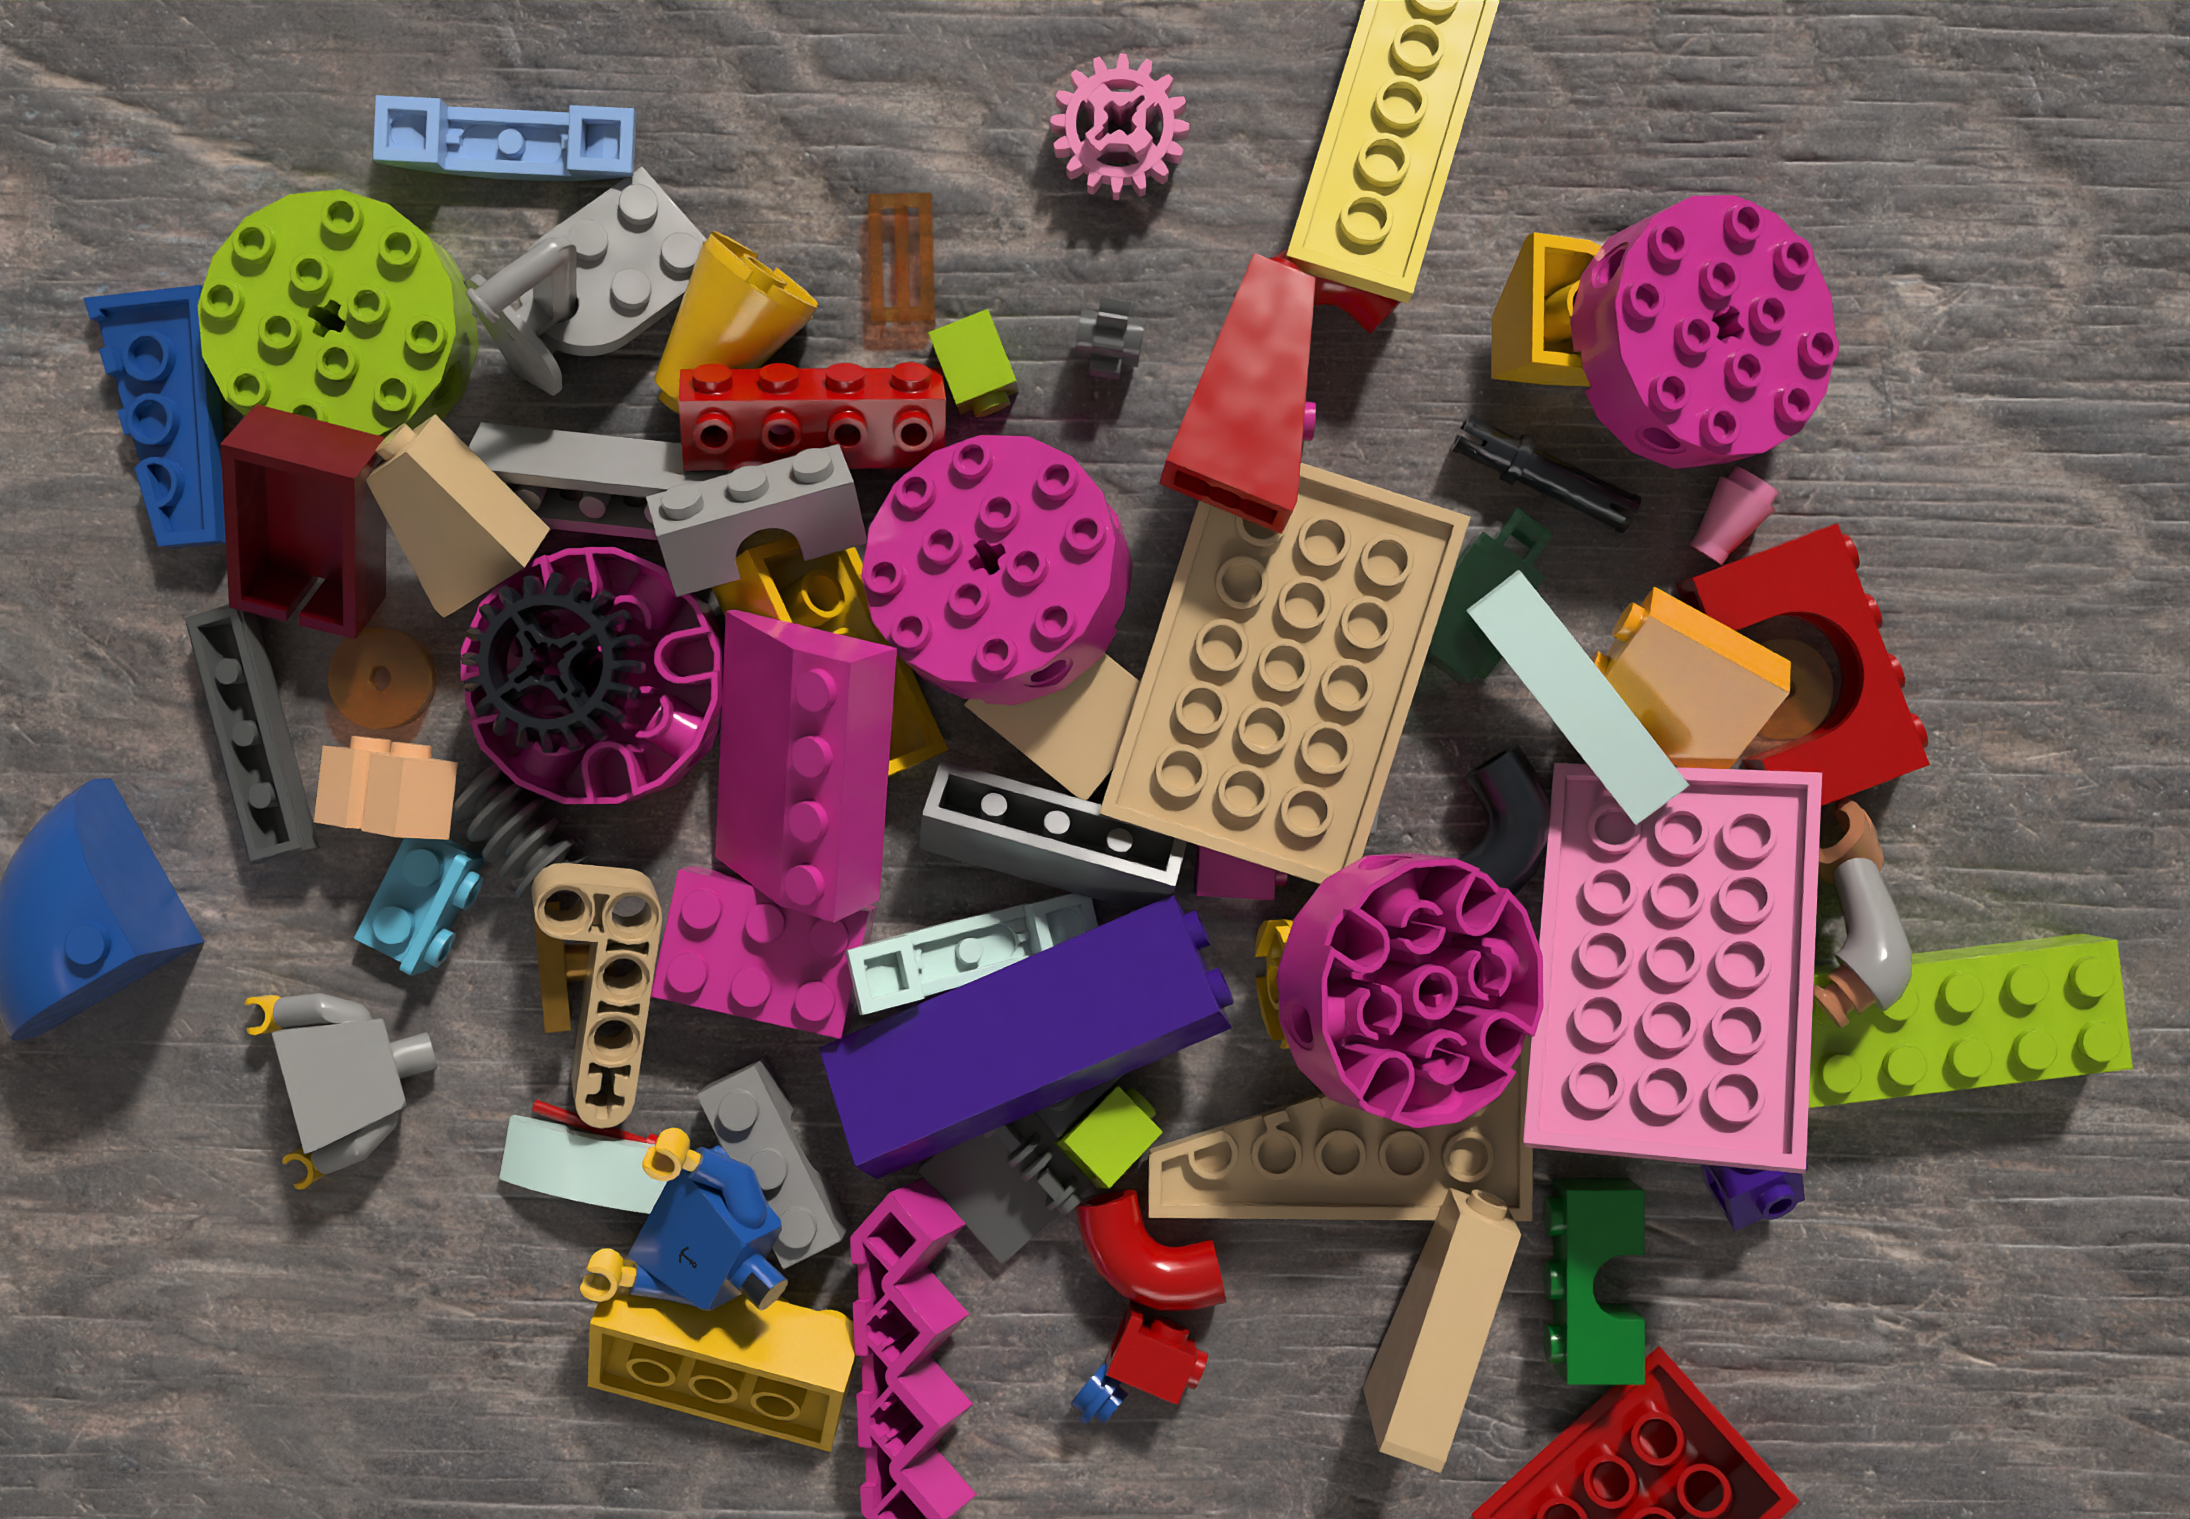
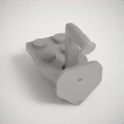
(613, 260)

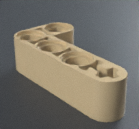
(603, 995)

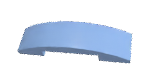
(505, 142)

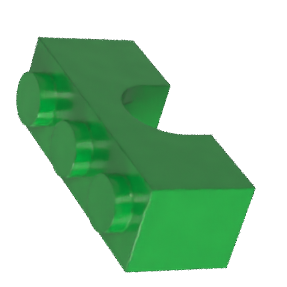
(1589, 1226)

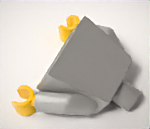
(339, 1076)

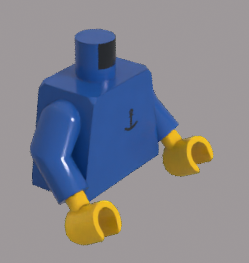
(702, 1236)

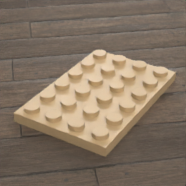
(1286, 675)

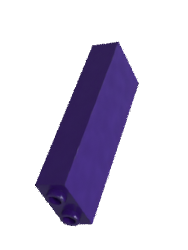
(1026, 1037)

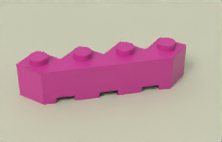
(897, 1328)

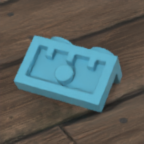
(421, 901)

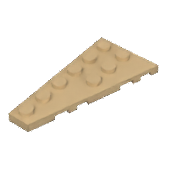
(1345, 1163)

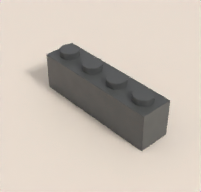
(1047, 838)

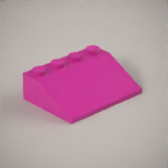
(804, 763)

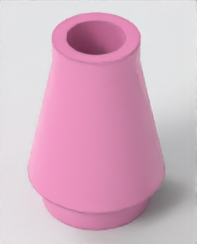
(1733, 513)

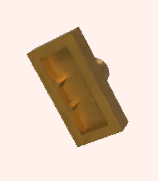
(557, 967)

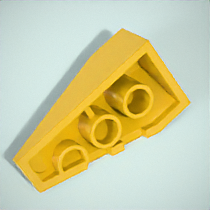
(1535, 313)

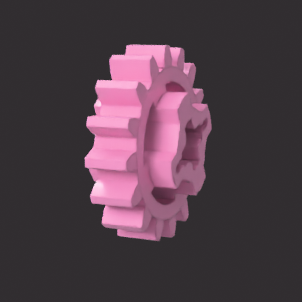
(1138, 107)

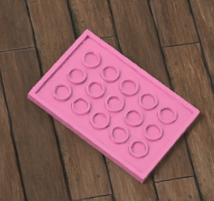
(1678, 971)

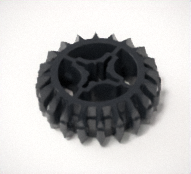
(506, 689)

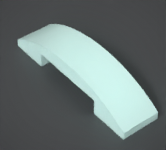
(962, 950)
(578, 1165)

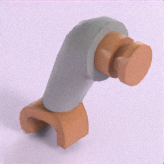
(1876, 951)

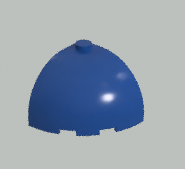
(83, 912)

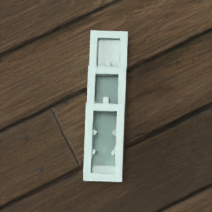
(1577, 697)

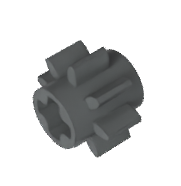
(1109, 338)

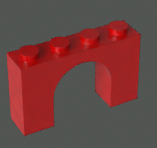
(1816, 580)

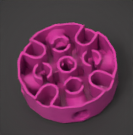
(1705, 332)
(985, 510)
(679, 697)
(1410, 987)

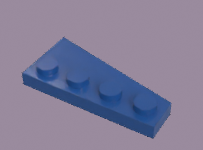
(167, 409)

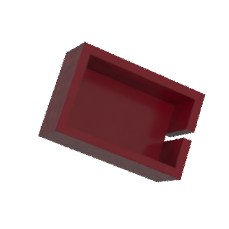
(299, 514)

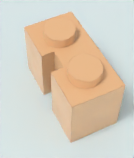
(386, 790)

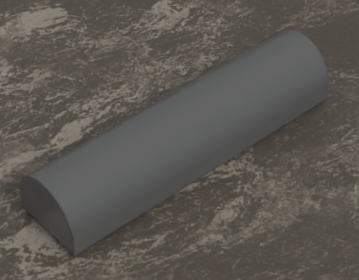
(252, 734)

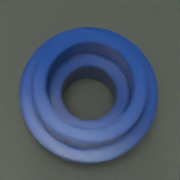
(1099, 1397)

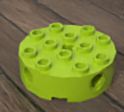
(328, 259)

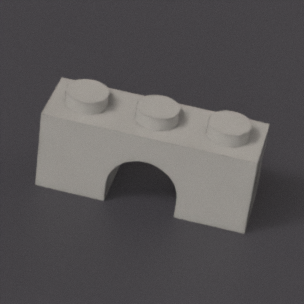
(708, 520)
(756, 1128)

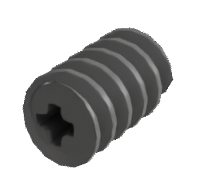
(512, 829)

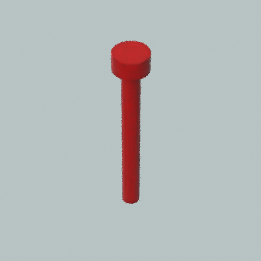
(574, 1119)

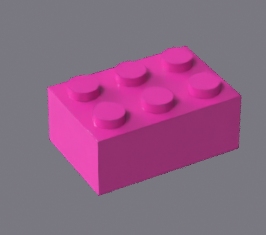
(755, 959)

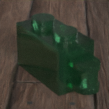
(1458, 642)

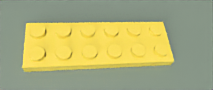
(1390, 143)

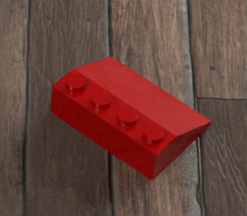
(1646, 1456)

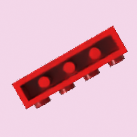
(780, 410)

